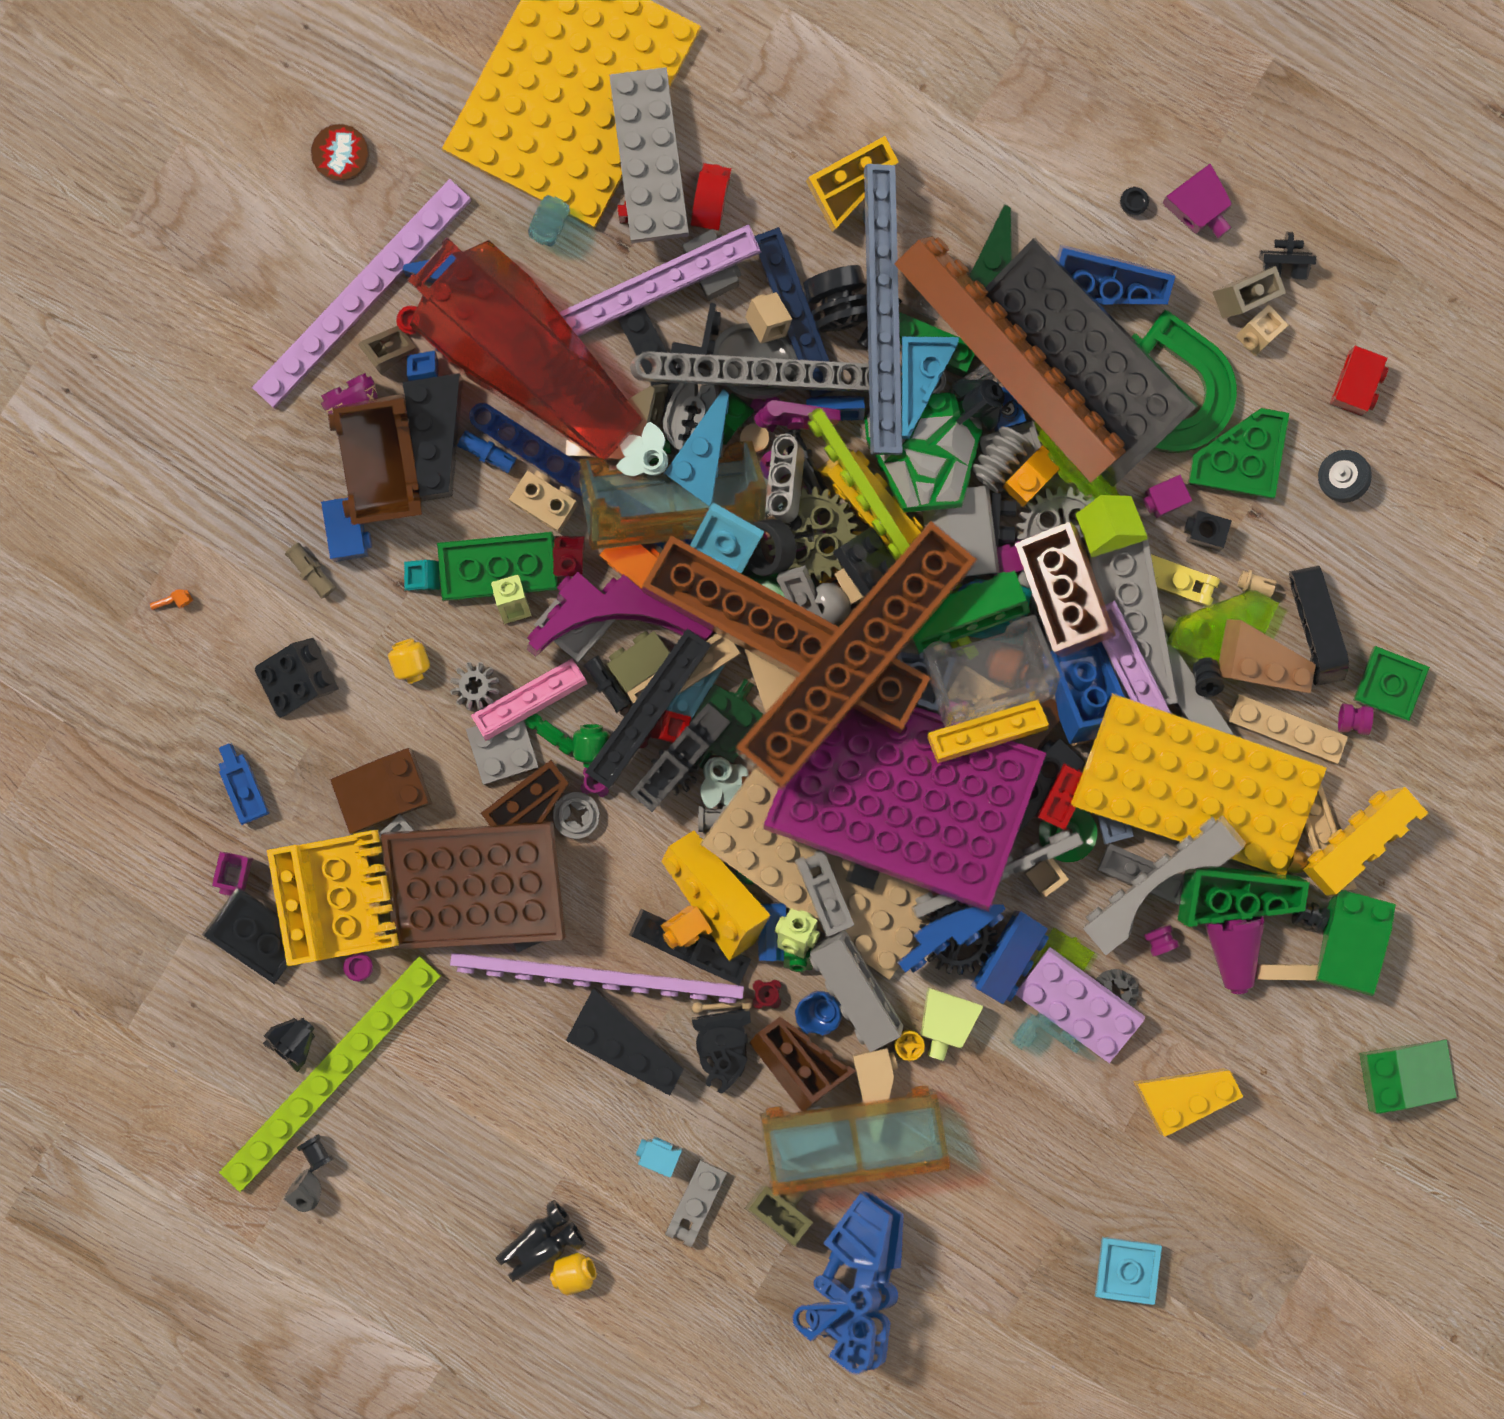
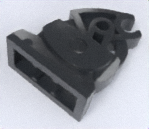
(725, 1041)

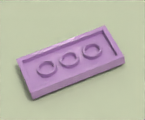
(1079, 1005)

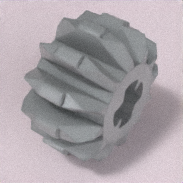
(466, 681)

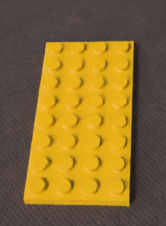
(1180, 773)

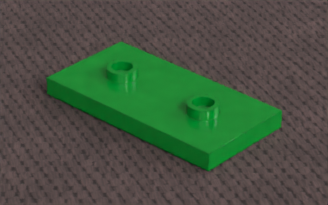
(473, 564)

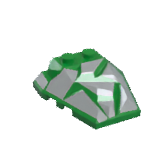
(935, 458)

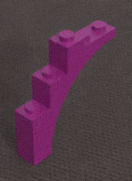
(622, 601)

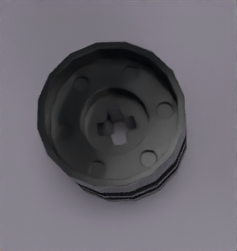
(836, 292)

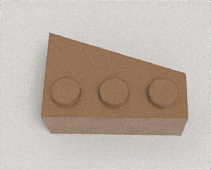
(1260, 660)

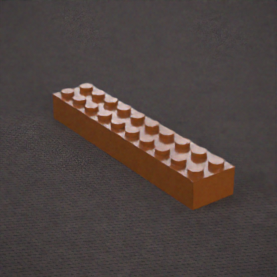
(1011, 357)
(769, 625)
(856, 655)

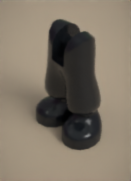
(537, 1246)

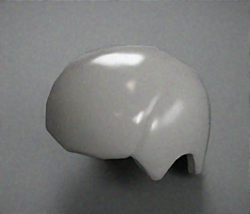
(835, 602)

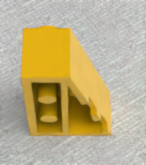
(841, 185)
(1187, 1097)

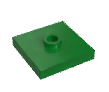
(1391, 683)

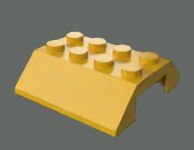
(330, 898)

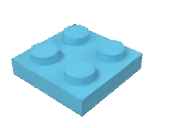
(726, 538)
(1128, 1270)

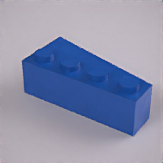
(1116, 280)

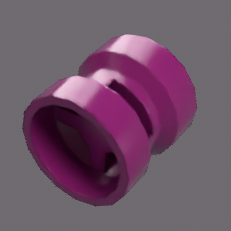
(1357, 719)

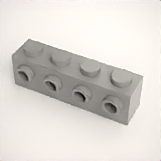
(856, 991)

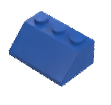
(1010, 957)

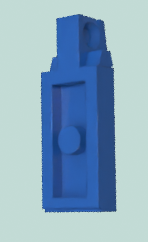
(241, 785)

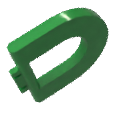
(1214, 372)

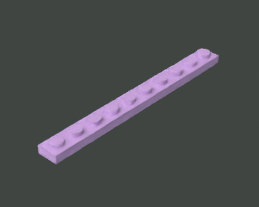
(361, 293)
(584, 976)

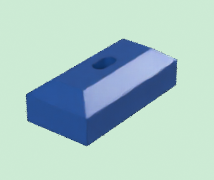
(850, 406)

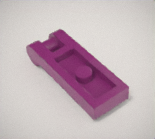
(791, 415)

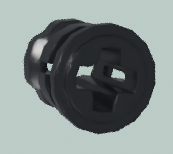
(1207, 677)
(1312, 917)

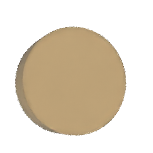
(757, 435)

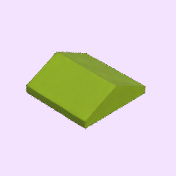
(1110, 524)

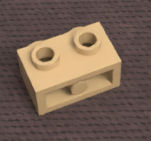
(544, 501)

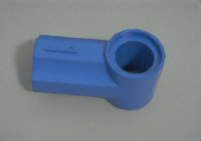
(768, 937)

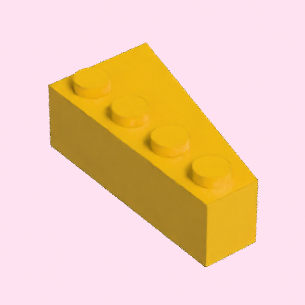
(909, 527)
(1363, 839)
(717, 893)

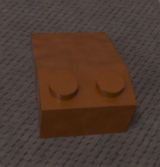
(381, 790)

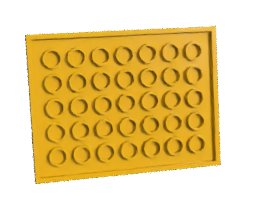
(546, 96)

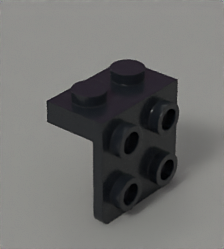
(712, 327)
(295, 676)

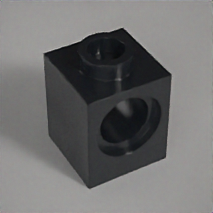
(1219, 526)

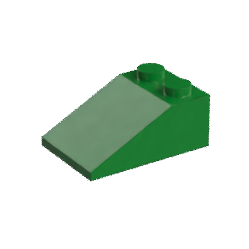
(1355, 942)
(1407, 1076)

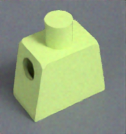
(947, 1021)

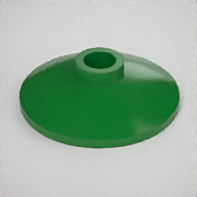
(1080, 823)

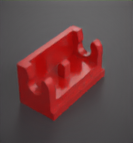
(1058, 805)

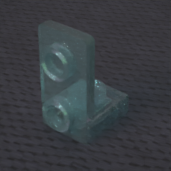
(1026, 1033)

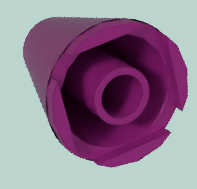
(1237, 951)

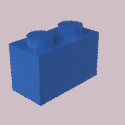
(343, 538)

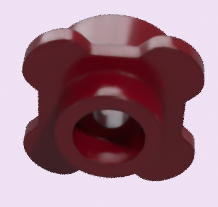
(772, 1000)

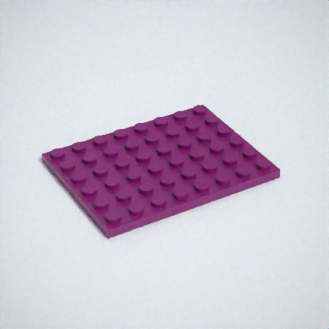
(902, 813)

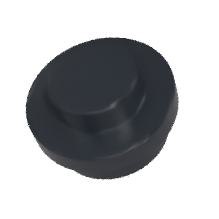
(1134, 201)

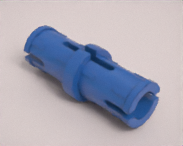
(486, 452)

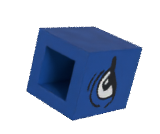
(1012, 412)

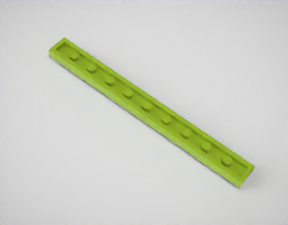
(867, 497)
(330, 1074)

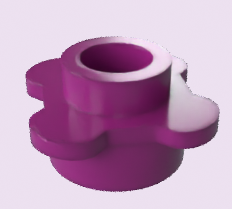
(589, 787)

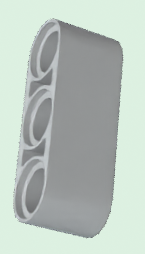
(780, 466)

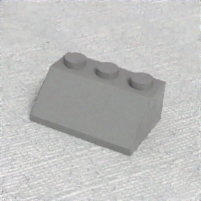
(971, 529)

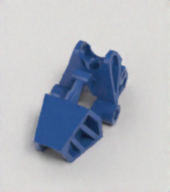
(868, 1240)

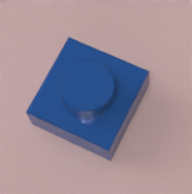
(422, 365)

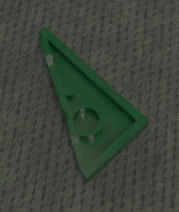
(996, 251)

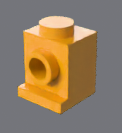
(685, 927)

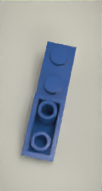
(960, 925)

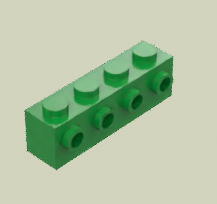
(974, 610)

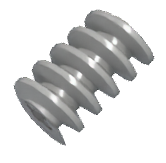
(1000, 457)

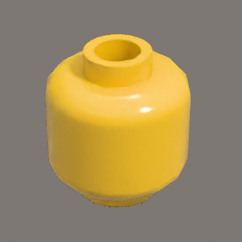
(408, 660)
(573, 1274)

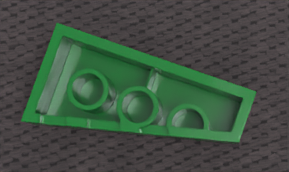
(1225, 894)

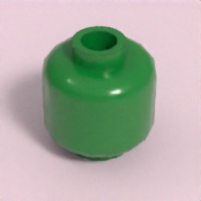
(589, 742)

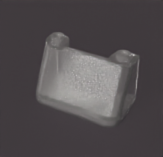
(992, 672)

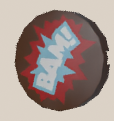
(340, 153)

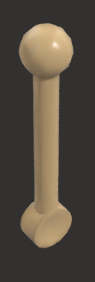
(746, 1003)

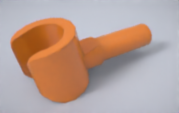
(180, 597)

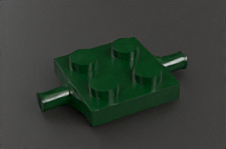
(743, 720)

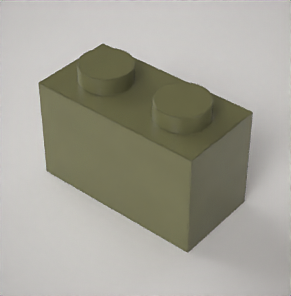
(639, 661)

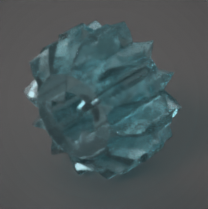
(548, 220)

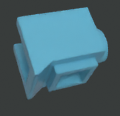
(658, 1156)

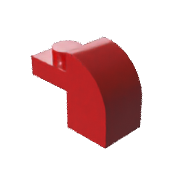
(710, 196)

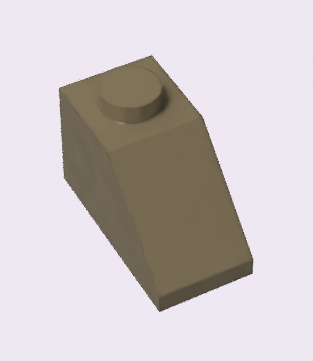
(1249, 292)

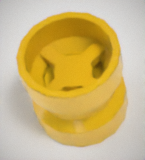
(909, 1045)

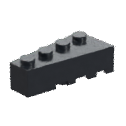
(433, 422)
(617, 1040)

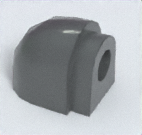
(304, 1192)

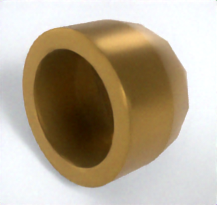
(1298, 862)

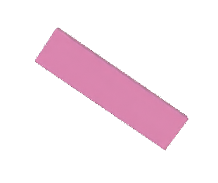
(529, 699)

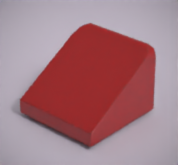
(670, 726)

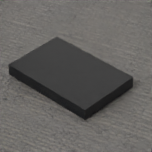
(249, 934)

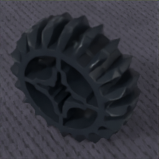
(951, 961)

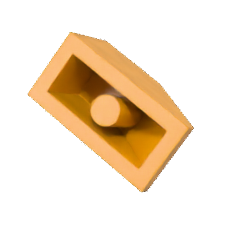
(1031, 476)

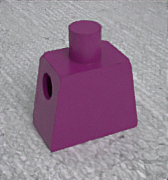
(1201, 202)

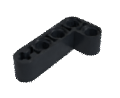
(1319, 625)

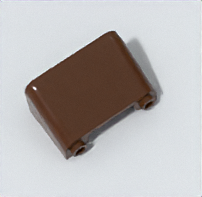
(377, 459)

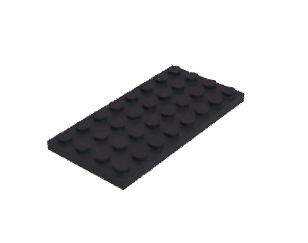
(1092, 354)

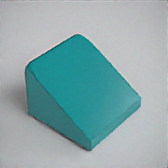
(421, 575)

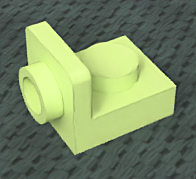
(511, 599)

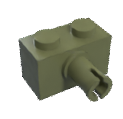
(780, 1213)

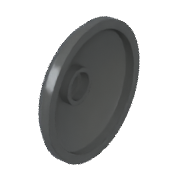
(742, 342)

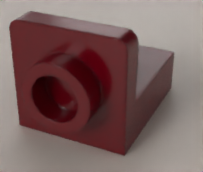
(568, 555)

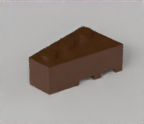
(530, 799)
(798, 1063)

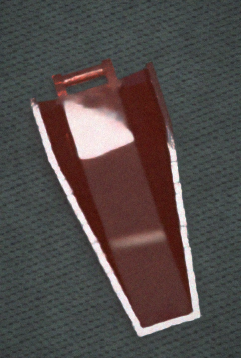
(514, 342)

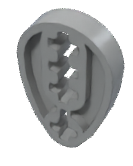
(677, 408)

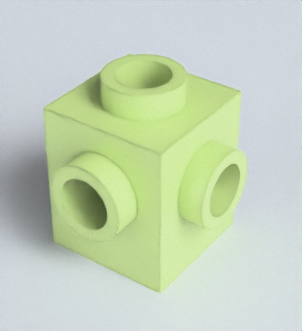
(797, 932)

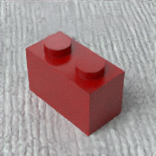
(1359, 381)

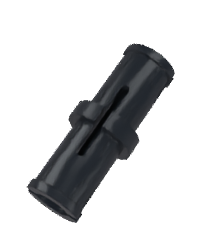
(607, 684)

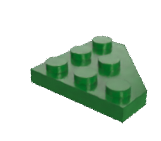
(1244, 457)

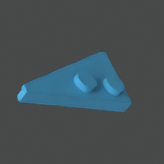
(922, 367)
(698, 459)

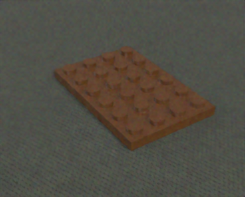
(474, 885)

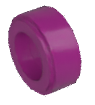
(358, 966)

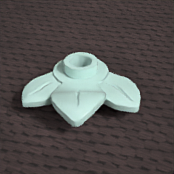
(640, 450)
(723, 787)

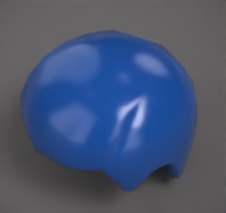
(818, 1013)

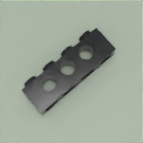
(1058, 754)

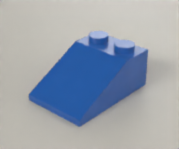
(1084, 691)

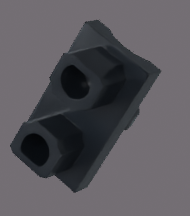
(1300, 261)
(1003, 507)

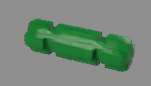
(550, 733)

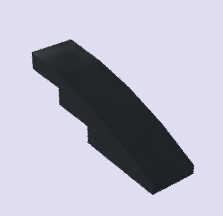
(681, 756)
(702, 954)

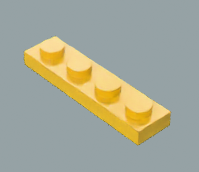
(988, 731)

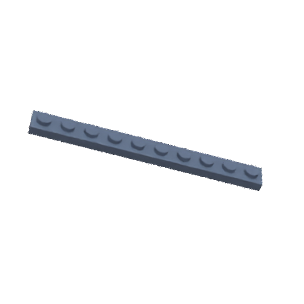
(883, 310)

